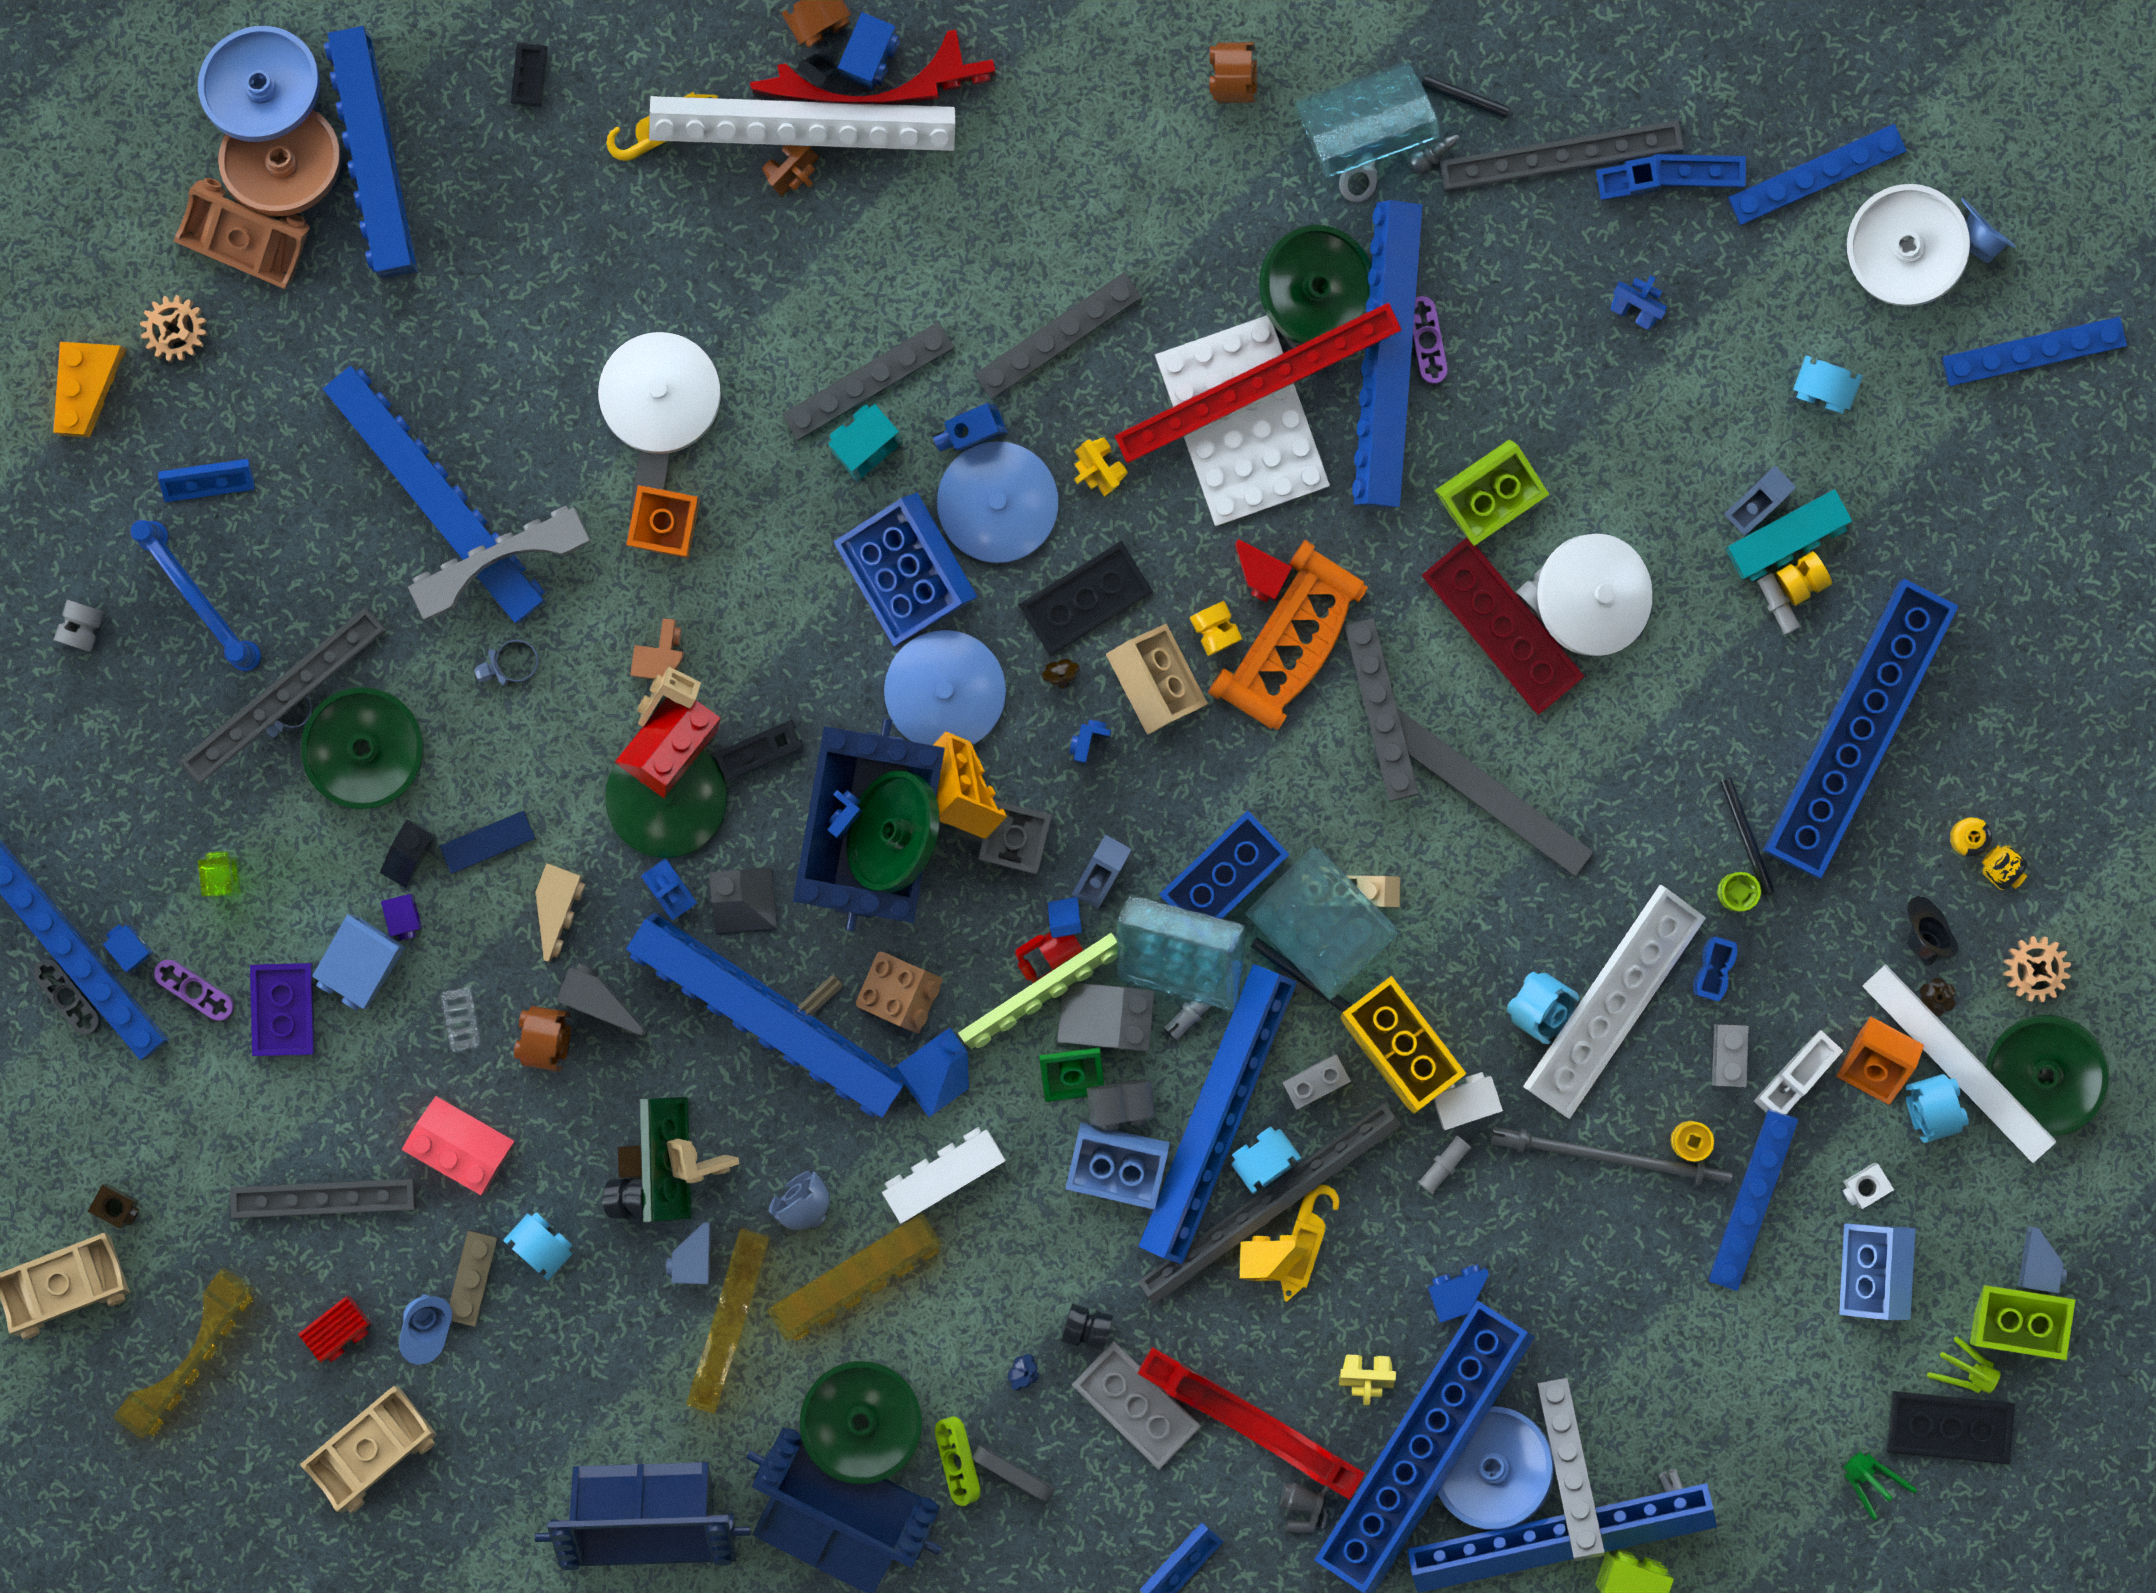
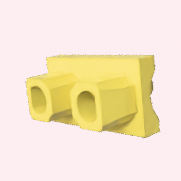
(1363, 1380)

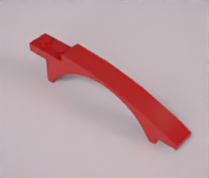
(944, 70)
(1251, 1422)

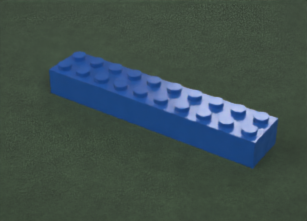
(1860, 728)
(765, 1014)
(1424, 1448)

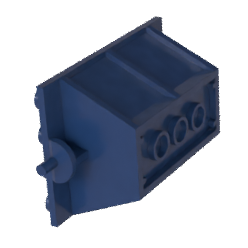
(852, 763)
(642, 1518)
(835, 1523)

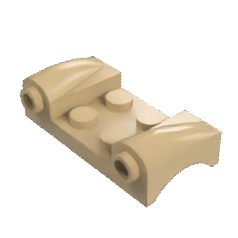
(61, 1284)
(368, 1449)

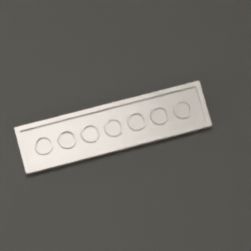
(1614, 1001)

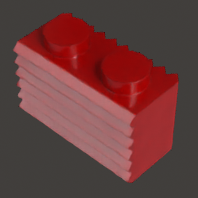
(335, 1329)

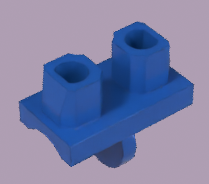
(1627, 295)
(669, 889)

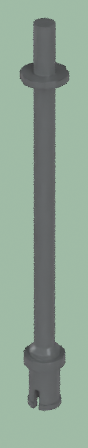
(1523, 1141)

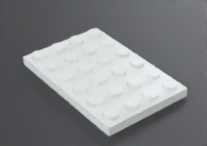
(1258, 452)

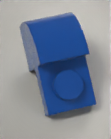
(1631, 179)

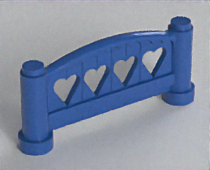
(154, 538)

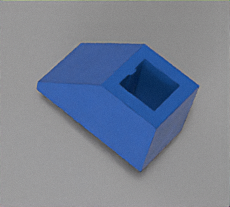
(1458, 1294)

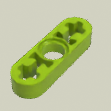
(951, 1471)

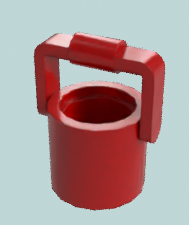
(1055, 951)

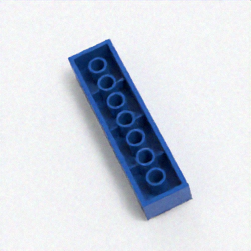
(372, 152)

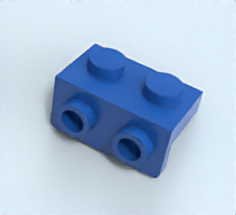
(1081, 743)

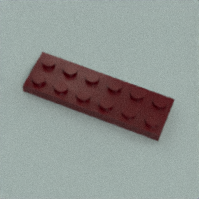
(1502, 626)

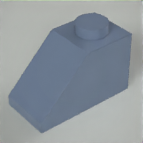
(1760, 500)
(1101, 871)
(692, 1258)
(2040, 1264)

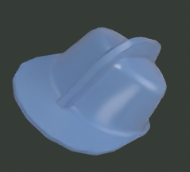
(1984, 240)
(424, 1329)

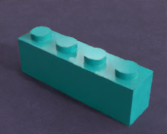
(1789, 534)

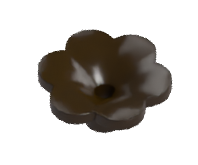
(1060, 673)
(1929, 996)

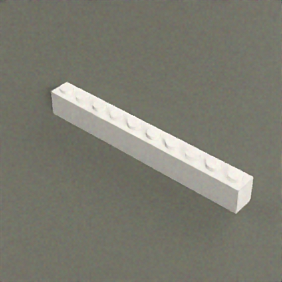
(802, 123)

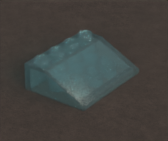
(1368, 119)
(1322, 922)
(1180, 952)

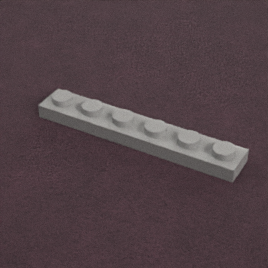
(1570, 1469)

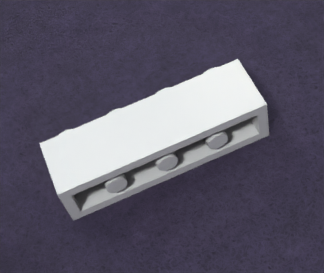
(944, 1175)

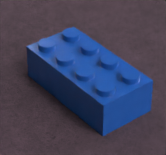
(1226, 869)

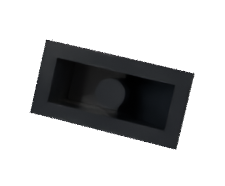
(407, 853)

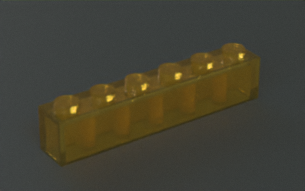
(855, 1276)

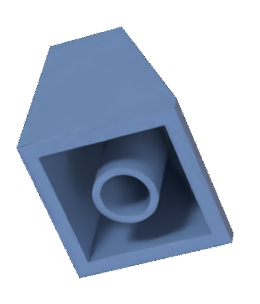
(357, 962)

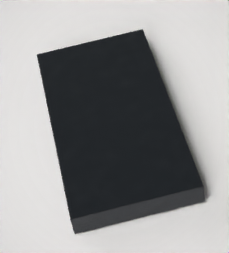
(1085, 598)
(1950, 1427)

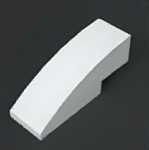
(1799, 1074)

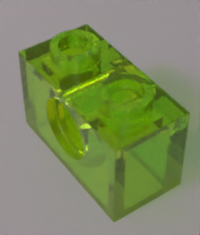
(219, 875)

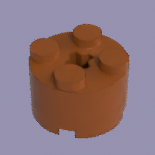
(816, 17)
(1234, 72)
(543, 1038)

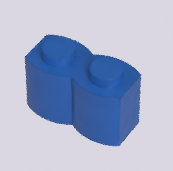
(1717, 960)

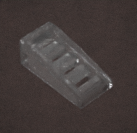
(476, 1041)

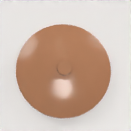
(284, 172)

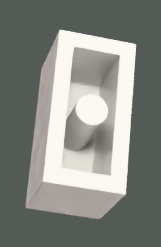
(1467, 1101)

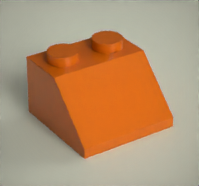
(663, 521)
(1880, 1060)

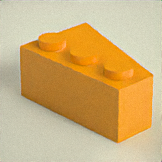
(83, 384)
(962, 792)

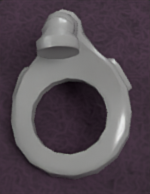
(1371, 173)

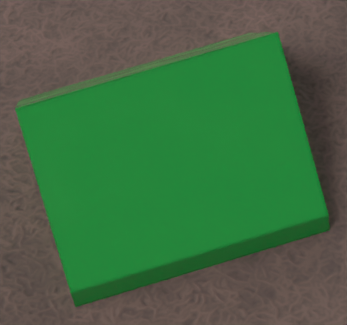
(1070, 1073)

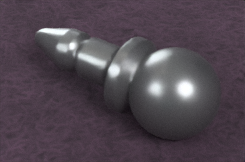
(1422, 159)

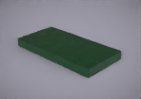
(663, 1195)

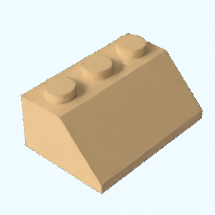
(1156, 678)

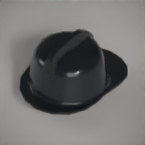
(1930, 932)

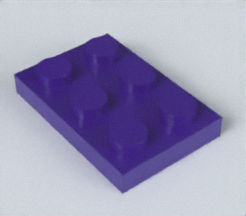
(282, 1009)

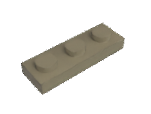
(472, 1277)

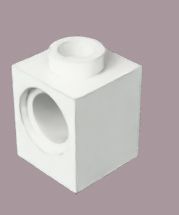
(1880, 1183)

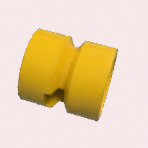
(1804, 578)
(1216, 628)
(1692, 1141)

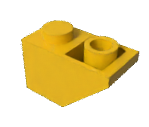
(1270, 1259)

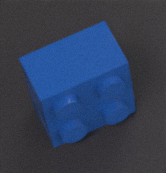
(868, 52)

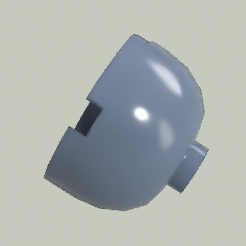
(803, 1203)

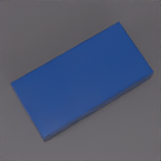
(1064, 917)

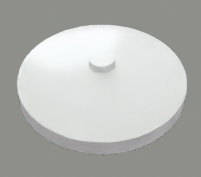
(1908, 245)
(659, 393)
(1594, 594)

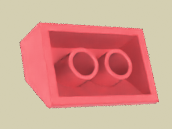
(458, 1145)

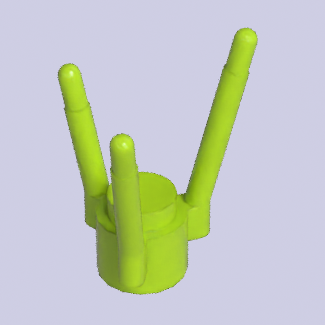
(1983, 1376)

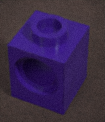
(402, 916)

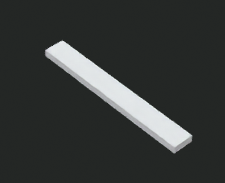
(1959, 1063)

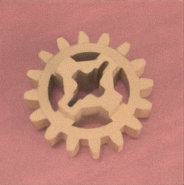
(181, 316)
(2045, 957)

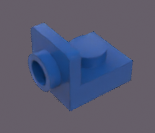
(843, 819)

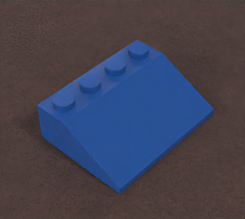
(905, 568)

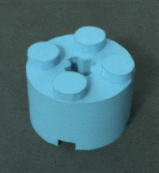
(1827, 384)
(1542, 1006)
(1936, 1107)
(1265, 1159)
(538, 1245)

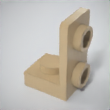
(673, 685)
(684, 1165)

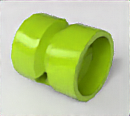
(1738, 891)

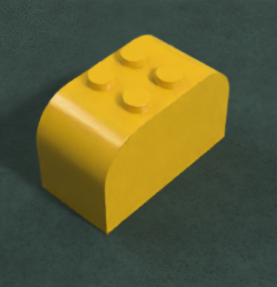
(1402, 1045)

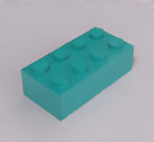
(864, 441)

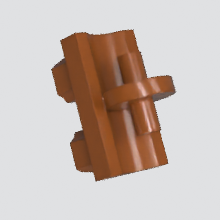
(793, 170)

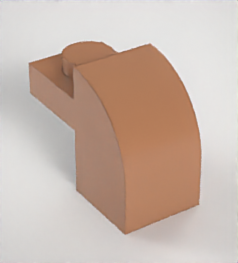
(650, 661)

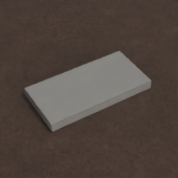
(1136, 1406)

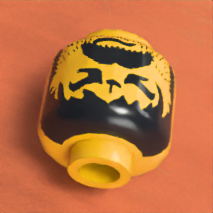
(1961, 842)
(2004, 867)

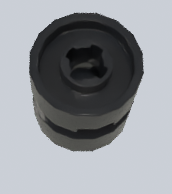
(623, 1198)
(1087, 1328)

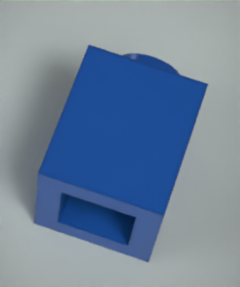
(127, 947)

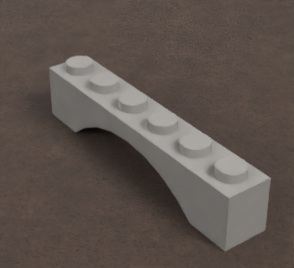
(442, 590)

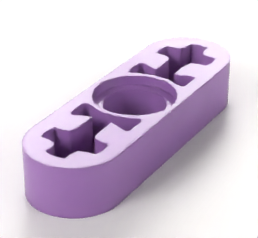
(1439, 361)
(171, 983)

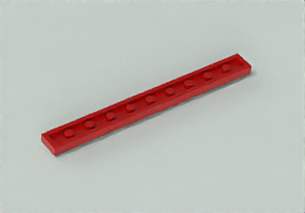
(1258, 383)

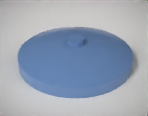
(259, 83)
(997, 502)
(944, 685)
(1500, 1473)

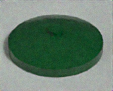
(1314, 282)
(362, 748)
(669, 824)
(894, 832)
(2052, 1071)
(860, 1422)

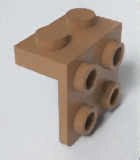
(899, 992)

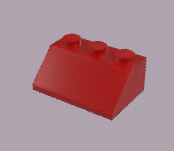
(668, 744)

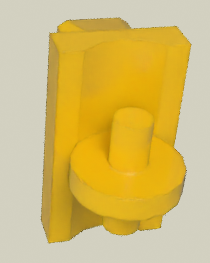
(1094, 468)

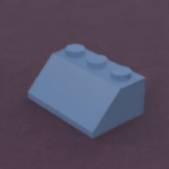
(1117, 1166)
(1877, 1271)

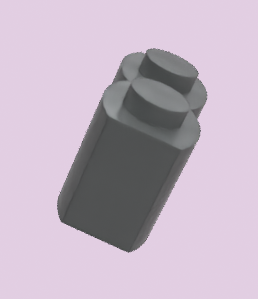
(1121, 1103)

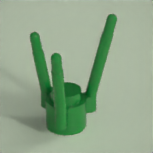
(1861, 1469)

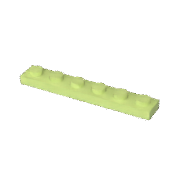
(1032, 997)

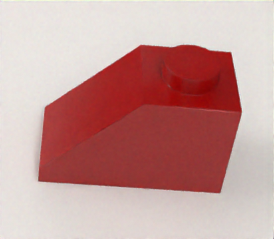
(1261, 571)

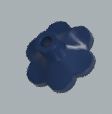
(1023, 1372)

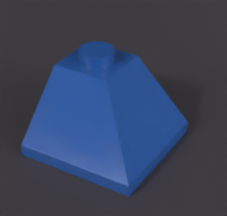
(936, 1072)

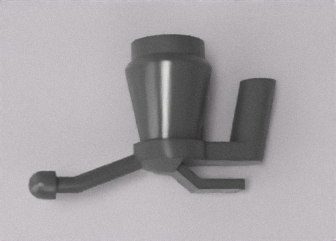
(1298, 1498)

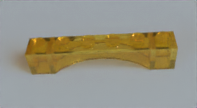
(221, 1303)
(728, 1320)

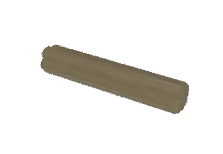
(821, 995)

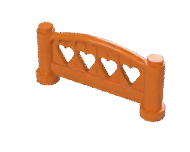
(1315, 577)

